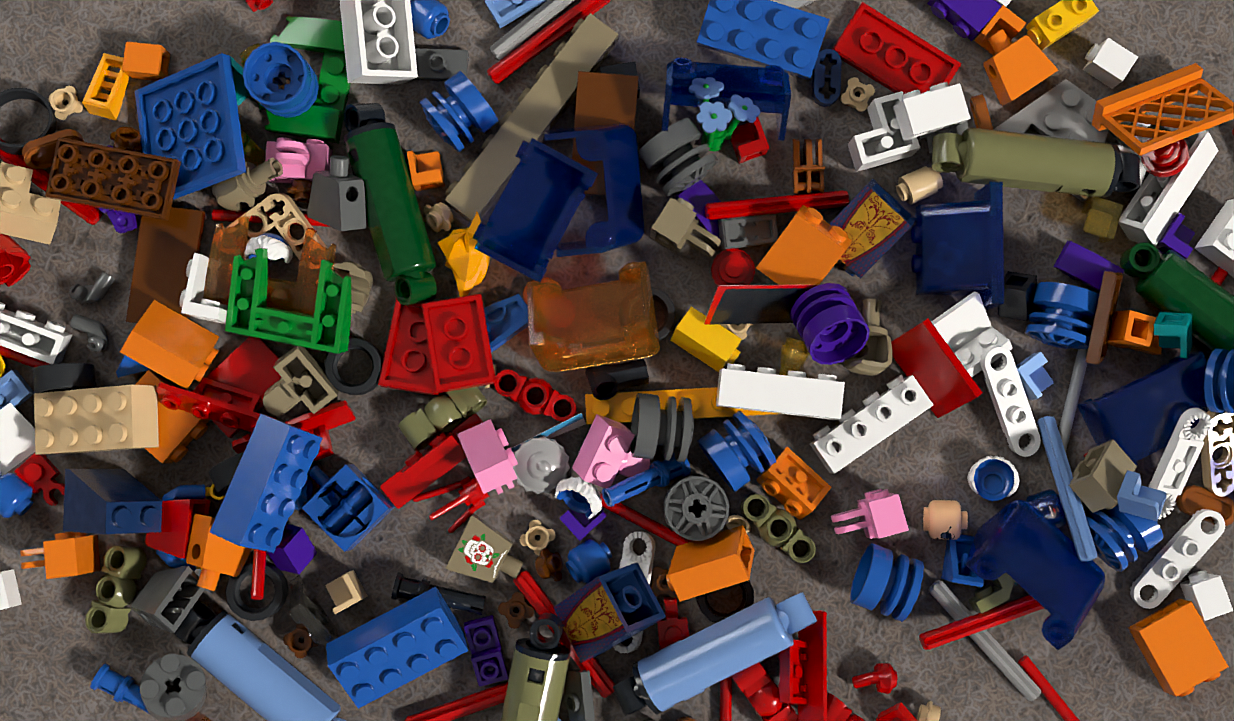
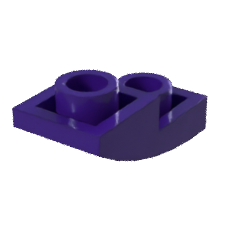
(699, 196)
(1084, 265)
(486, 650)

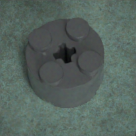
(170, 671)

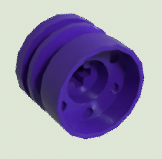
(829, 323)

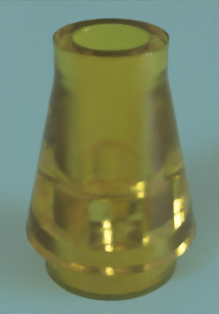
(792, 356)

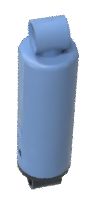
(713, 654)
(252, 668)

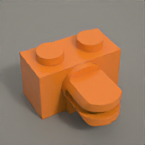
(66, 555)

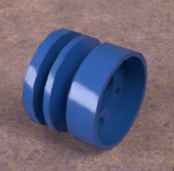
(269, 69)
(458, 111)
(1063, 315)
(1220, 381)
(737, 450)
(1118, 535)
(893, 584)

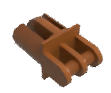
(808, 168)

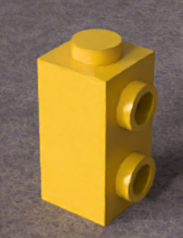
(1059, 21)
(708, 343)

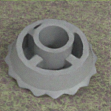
(540, 465)

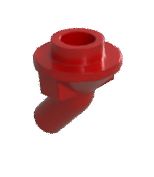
(883, 676)

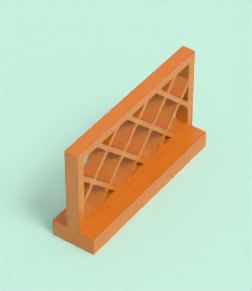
(1156, 97)

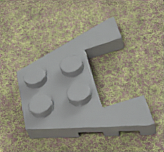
(1059, 113)

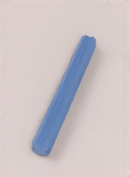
(1070, 501)

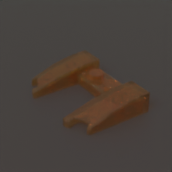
(281, 294)

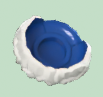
(276, 245)
(993, 478)
(579, 496)

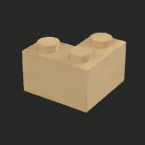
(22, 212)

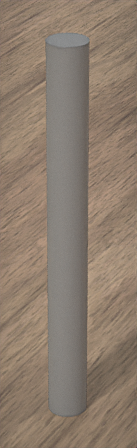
(1073, 396)

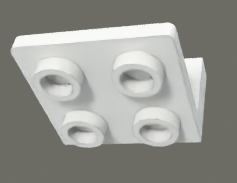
(192, 297)
(969, 332)

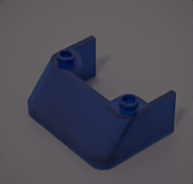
(765, 86)
(618, 149)

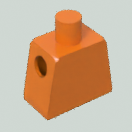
(1016, 66)
(213, 553)

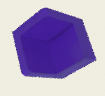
(1176, 238)
(579, 523)
(293, 551)

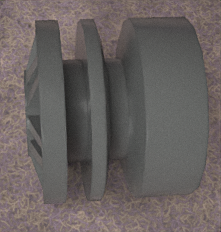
(678, 157)
(661, 427)
(684, 522)

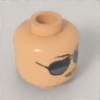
(944, 519)

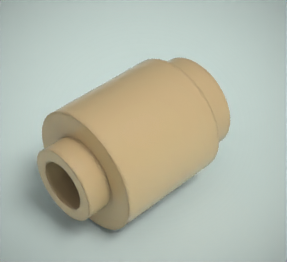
(919, 185)

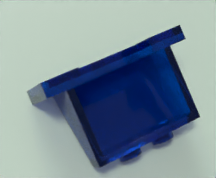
(961, 247)

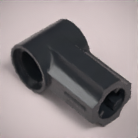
(608, 379)

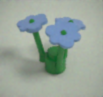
(714, 116)

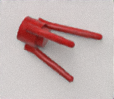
(470, 494)

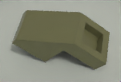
(990, 597)

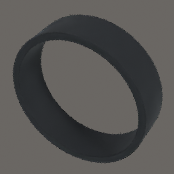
(24, 93)

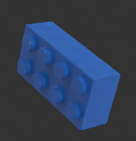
(764, 34)
(266, 485)
(396, 647)

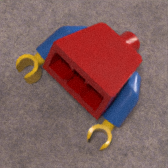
(177, 520)

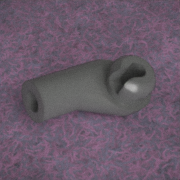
(93, 292)
(95, 331)

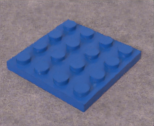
(194, 121)

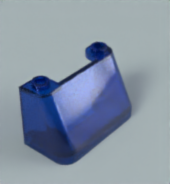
(534, 209)
(1148, 409)
(1042, 563)

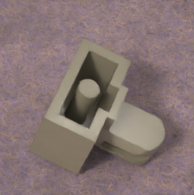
(677, 224)
(300, 381)
(1101, 476)

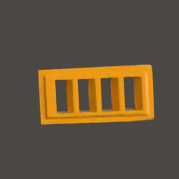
(112, 102)

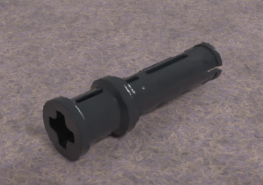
(411, 588)

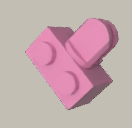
(298, 158)
(607, 453)
(487, 456)
(879, 515)

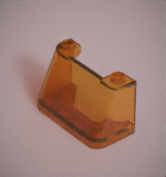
(593, 321)

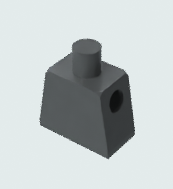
(338, 197)
(168, 598)

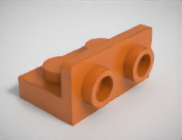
(794, 484)

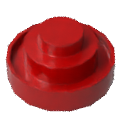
(1167, 159)
(732, 268)

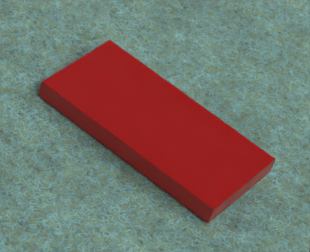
(892, 53)

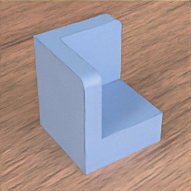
(1033, 375)

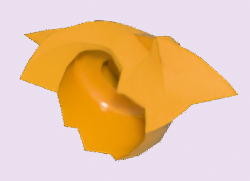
(463, 259)

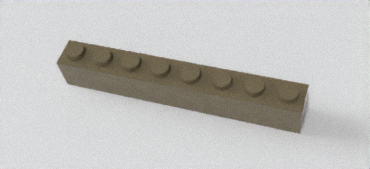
(537, 112)

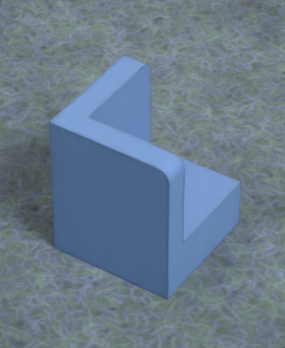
(1139, 499)

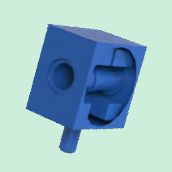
(340, 510)

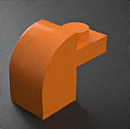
(1134, 331)

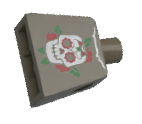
(483, 552)

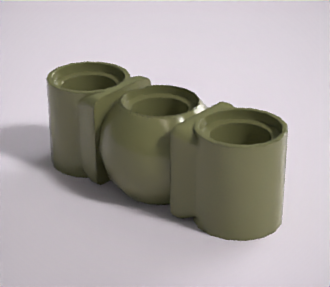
(441, 415)
(787, 538)
(115, 589)

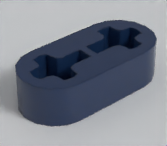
(834, 78)

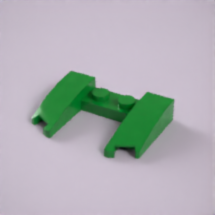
(326, 116)
(251, 317)

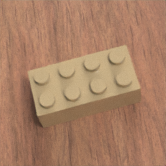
(96, 419)

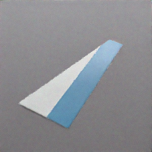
(561, 428)

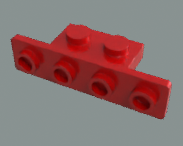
(214, 401)
(318, 424)
(427, 467)
(805, 671)

